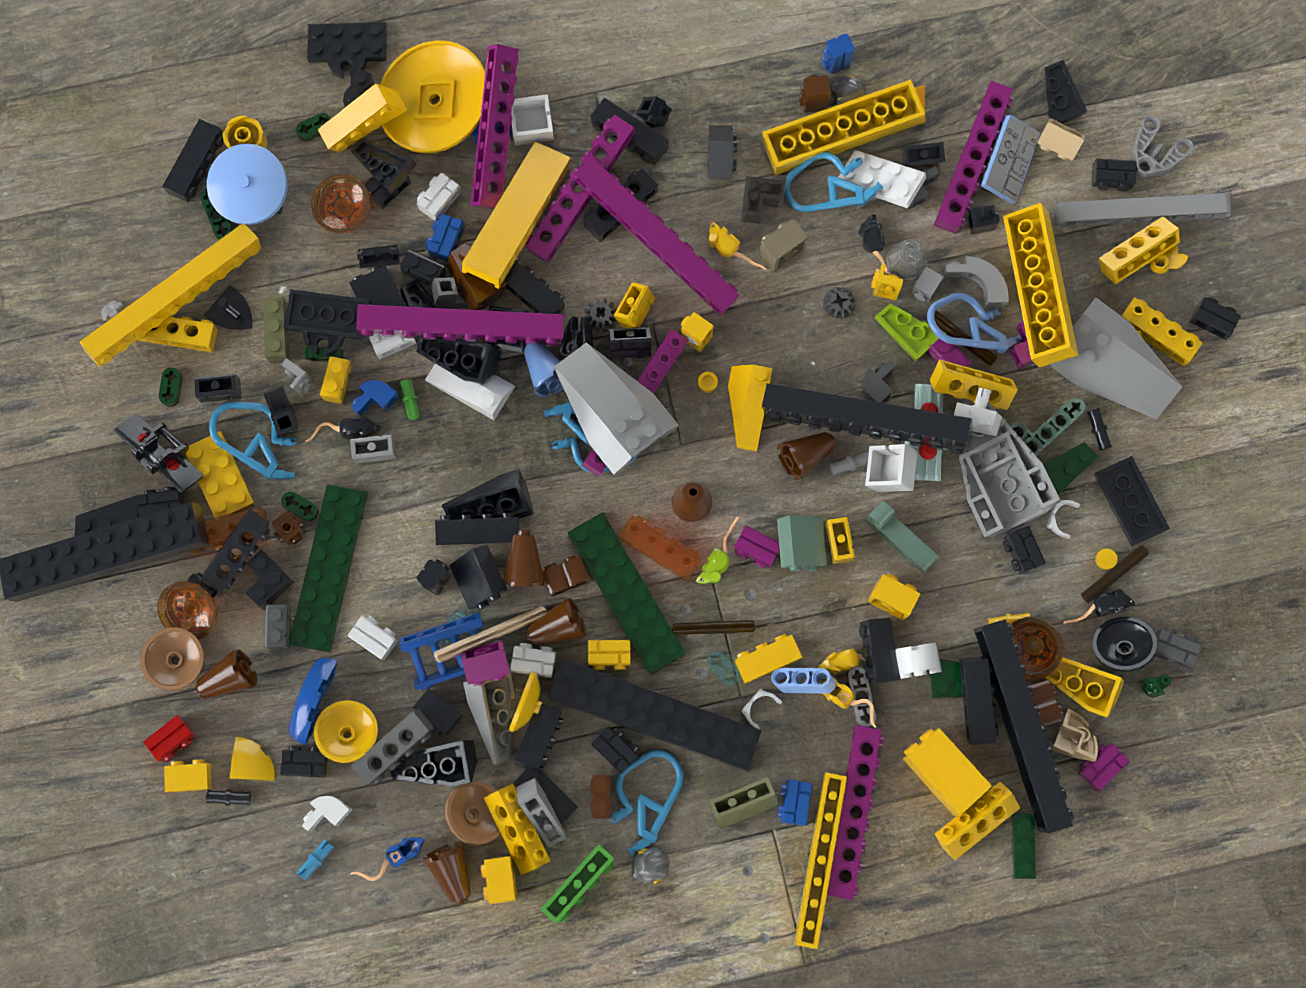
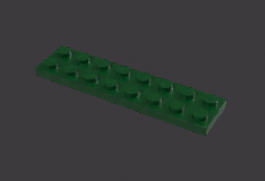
(328, 568)
(626, 593)

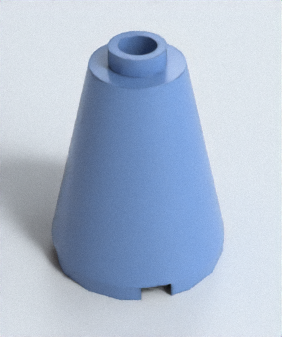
(541, 369)

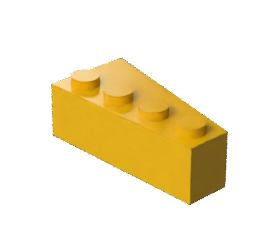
(362, 117)

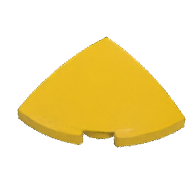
(250, 761)

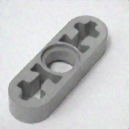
(853, 682)

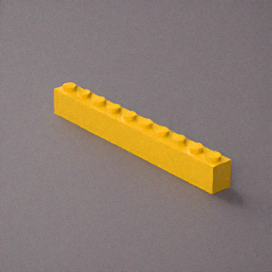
(171, 295)

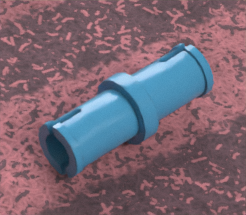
(315, 860)

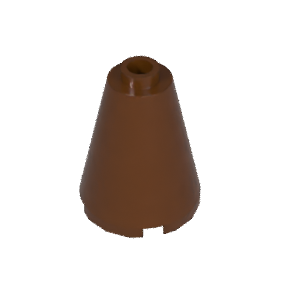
(804, 453)
(691, 501)
(523, 561)
(557, 625)
(227, 676)
(450, 870)

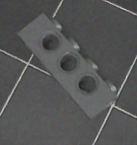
(367, 767)

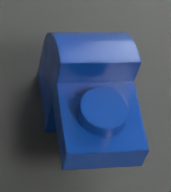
(374, 392)

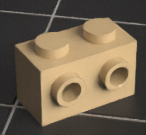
(1060, 140)

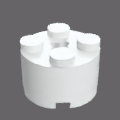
(918, 660)

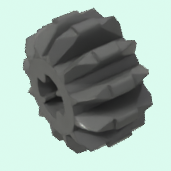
(602, 307)

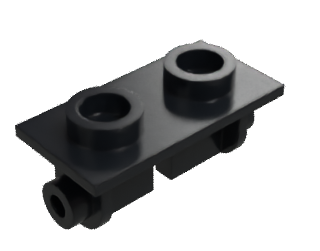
(378, 256)

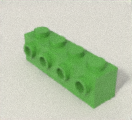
(581, 880)

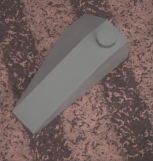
(492, 713)

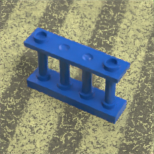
(431, 638)

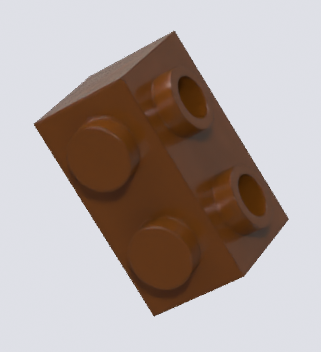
(815, 93)

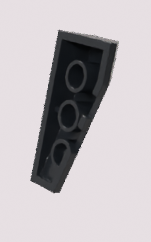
(462, 358)
(499, 495)
(440, 765)

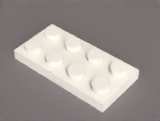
(898, 181)

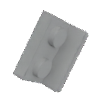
(301, 380)

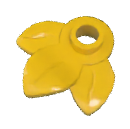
(1169, 259)

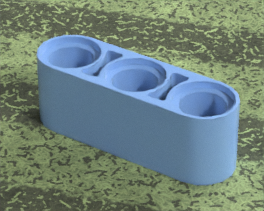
(811, 685)

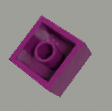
(485, 663)

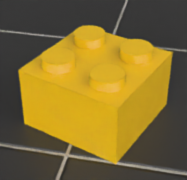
(894, 596)
(499, 879)

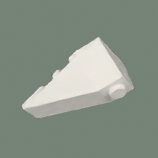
(485, 397)

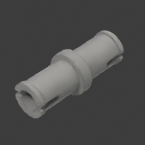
(849, 464)

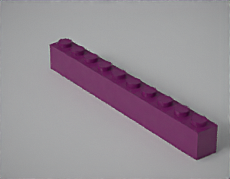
(656, 236)
(459, 324)

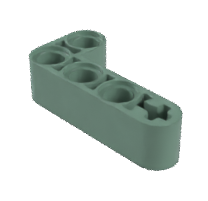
(1050, 426)
(901, 538)

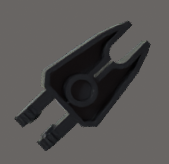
(576, 335)

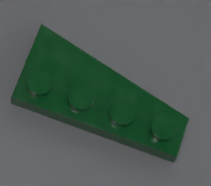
(1069, 466)
(948, 682)

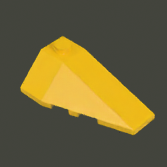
(746, 394)
(1087, 686)

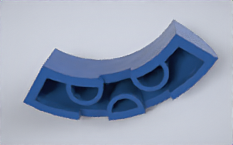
(309, 698)

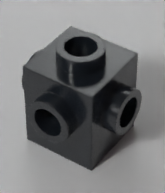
(654, 111)

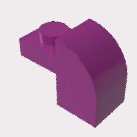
(1021, 351)

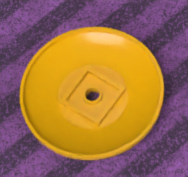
(430, 72)

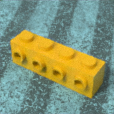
(1161, 332)

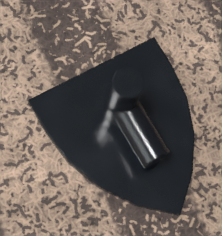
(230, 311)

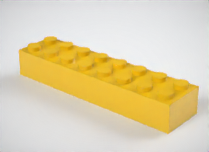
(843, 126)
(1040, 285)

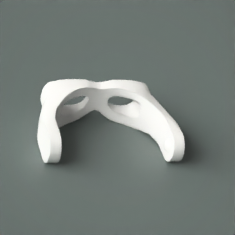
(1052, 522)
(746, 710)

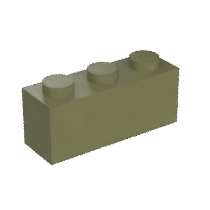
(275, 336)
(744, 803)

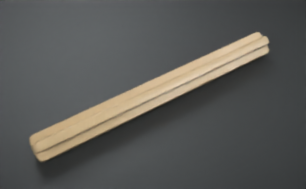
(489, 634)

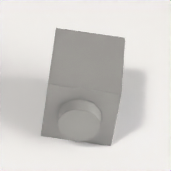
(926, 284)

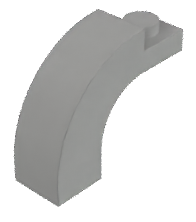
(985, 275)

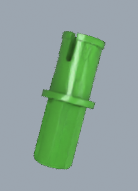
(409, 399)

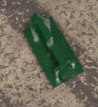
(1154, 686)

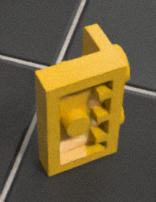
(886, 285)

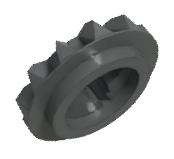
(834, 309)

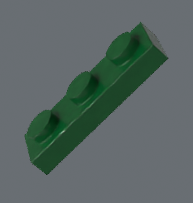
(1023, 846)

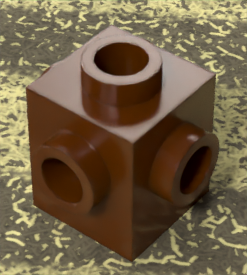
(283, 524)

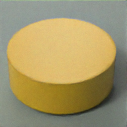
(707, 382)
(1106, 559)

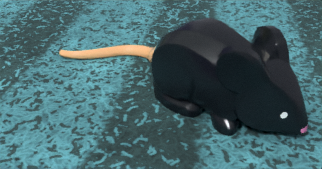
(872, 239)
(351, 428)
(1107, 604)

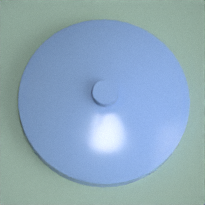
(247, 184)

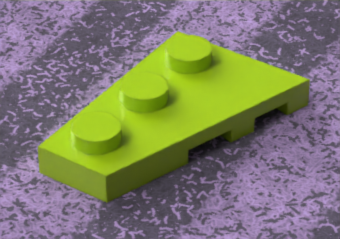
(908, 332)

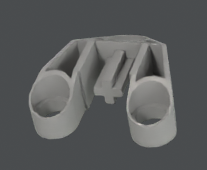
(1169, 162)

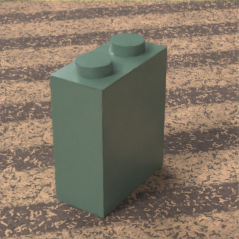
(801, 543)

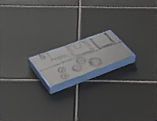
(1010, 159)

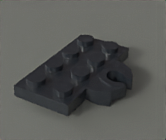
(347, 45)
(323, 318)

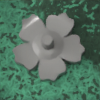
(111, 310)

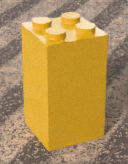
(946, 771)

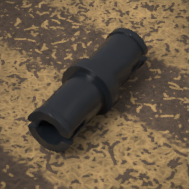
(1099, 429)
(228, 797)

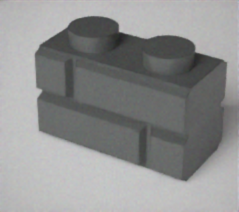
(277, 627)
(1176, 648)

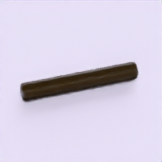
(954, 331)
(1114, 574)
(713, 627)

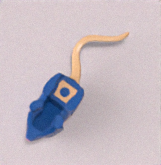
(398, 855)

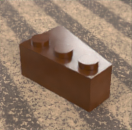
(475, 290)

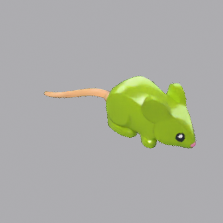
(717, 562)

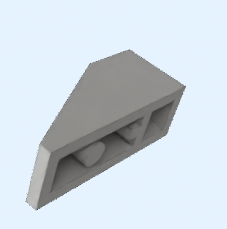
(540, 812)

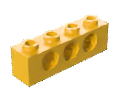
(1139, 250)
(203, 341)
(947, 372)
(977, 821)
(517, 830)

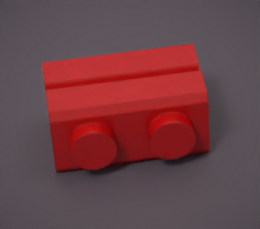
(170, 739)

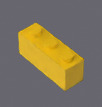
(767, 658)

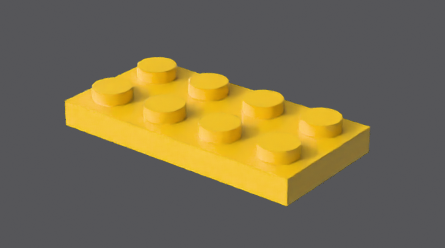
(222, 479)

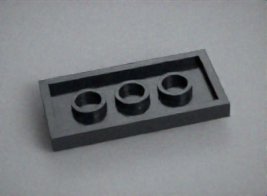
(1131, 501)

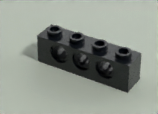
(603, 228)
(251, 523)

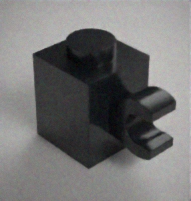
(983, 219)

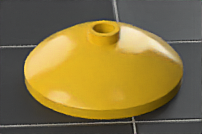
(528, 703)
(341, 719)

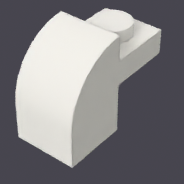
(328, 807)

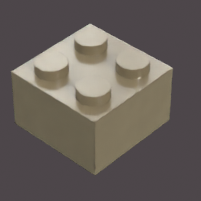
(783, 245)

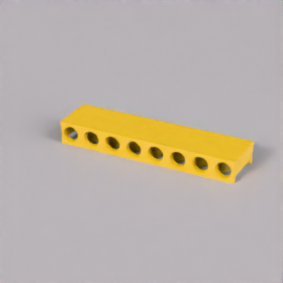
(516, 214)

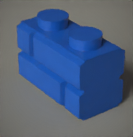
(838, 54)
(445, 237)
(796, 802)

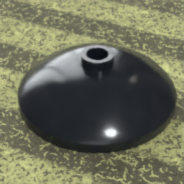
(1124, 635)

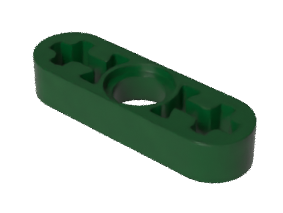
(222, 221)

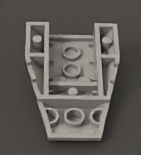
(1117, 363)
(612, 407)
(1005, 481)

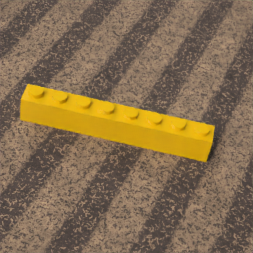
(820, 860)

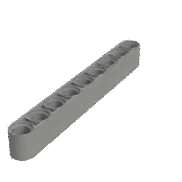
(1142, 210)

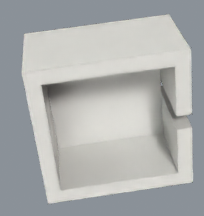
(531, 120)
(889, 470)

